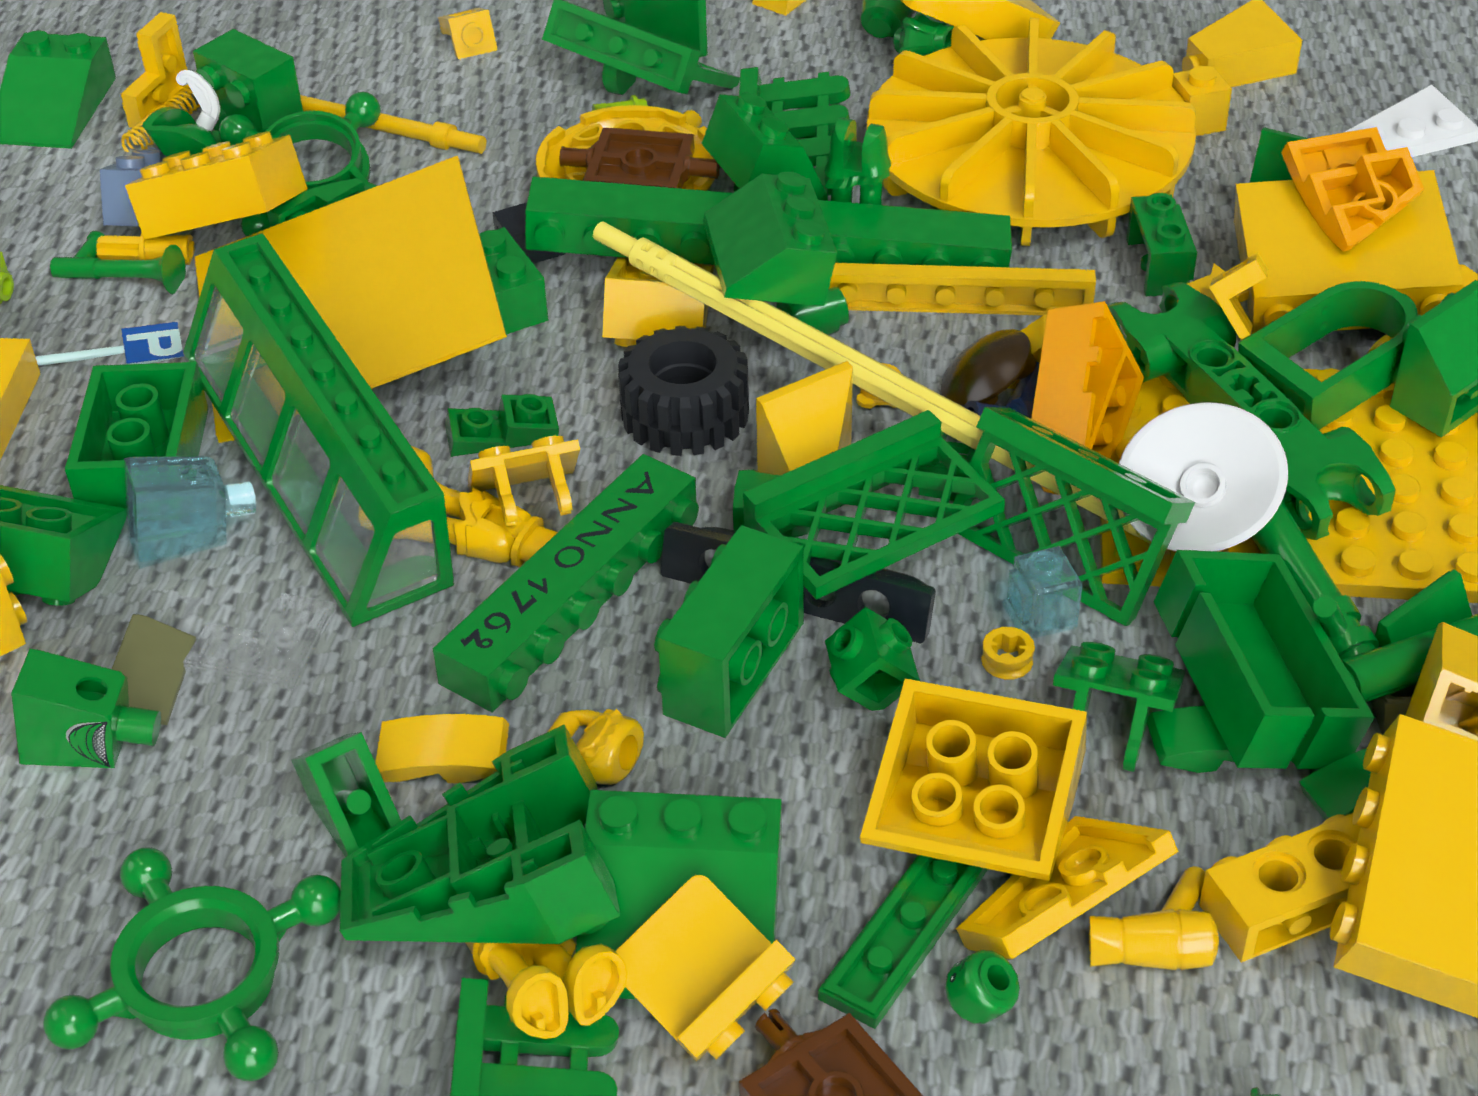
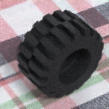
(684, 389)

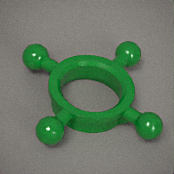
(361, 111)
(146, 873)

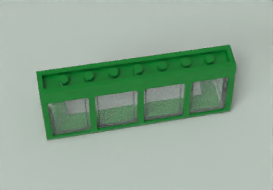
(318, 436)

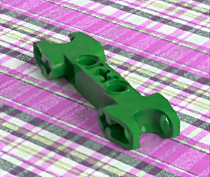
(1196, 353)

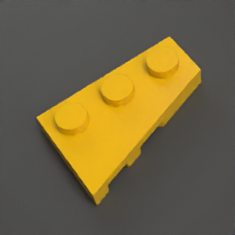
(1090, 866)

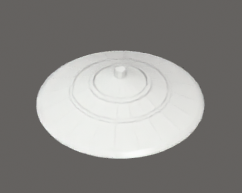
(1218, 460)

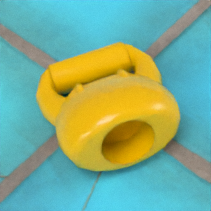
(608, 744)

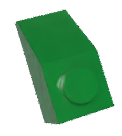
(347, 791)

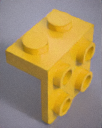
(703, 968)

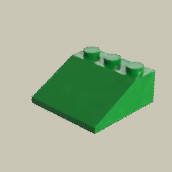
(666, 838)

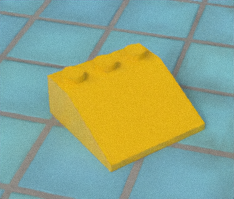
(977, 779)

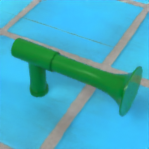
(168, 268)

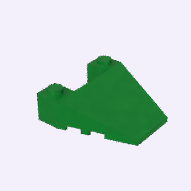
(490, 862)

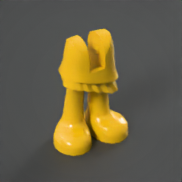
(549, 981)

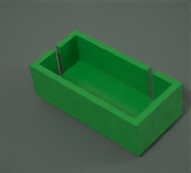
(1261, 660)

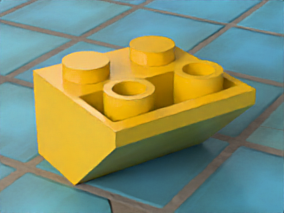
(1449, 683)

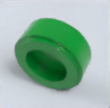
(616, 81)

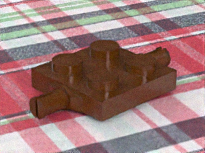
(640, 158)
(824, 1063)

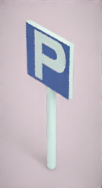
(140, 346)

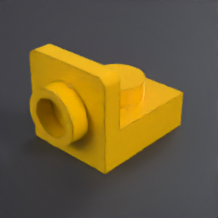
(470, 32)

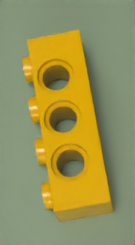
(1280, 889)

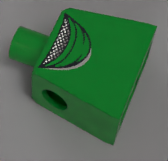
(76, 713)

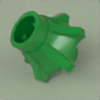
(922, 35)

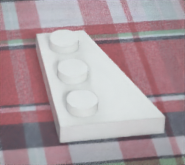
(1423, 124)

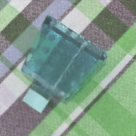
(179, 506)

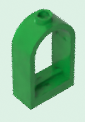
(1334, 308)

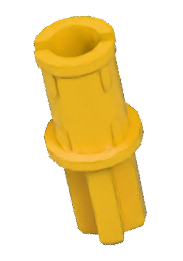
(137, 248)

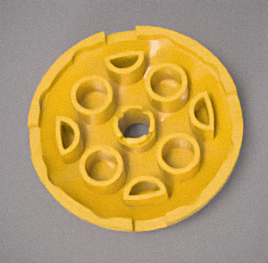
(624, 117)

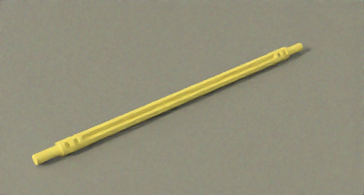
(819, 349)

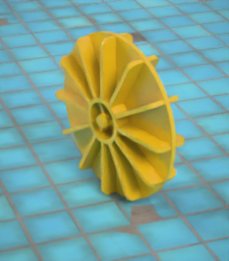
(1033, 129)

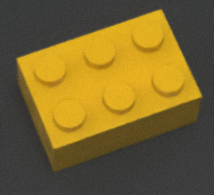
(216, 184)

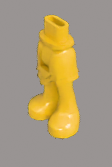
(483, 528)

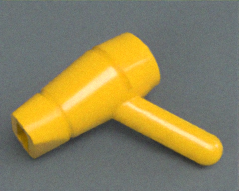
(1159, 939)

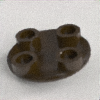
(988, 367)

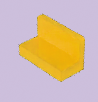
(1233, 282)

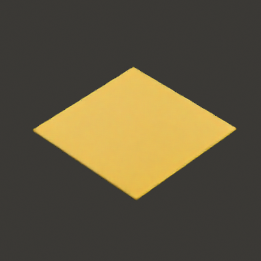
(392, 274)

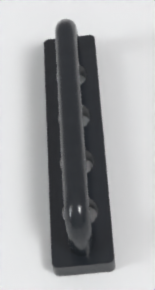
(908, 597)

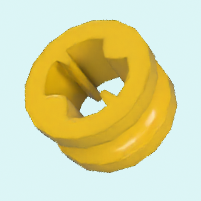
(1005, 665)

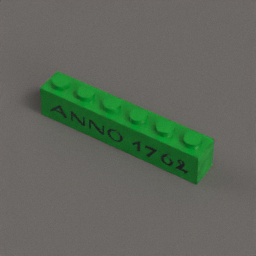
(564, 584)

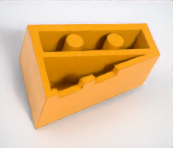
(1086, 378)

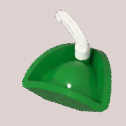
(176, 130)

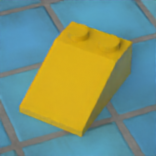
(642, 304)

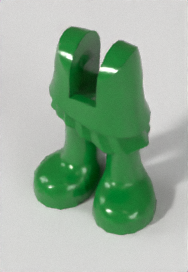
(857, 162)

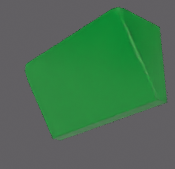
(1437, 603)

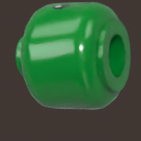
(982, 987)

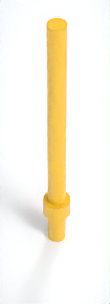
(439, 135)

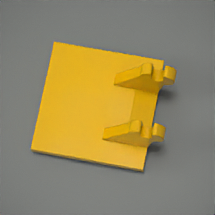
(547, 458)

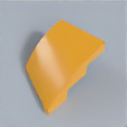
(1352, 182)

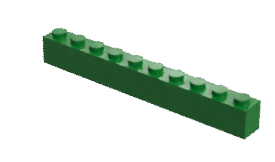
(566, 211)

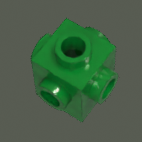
(871, 659)

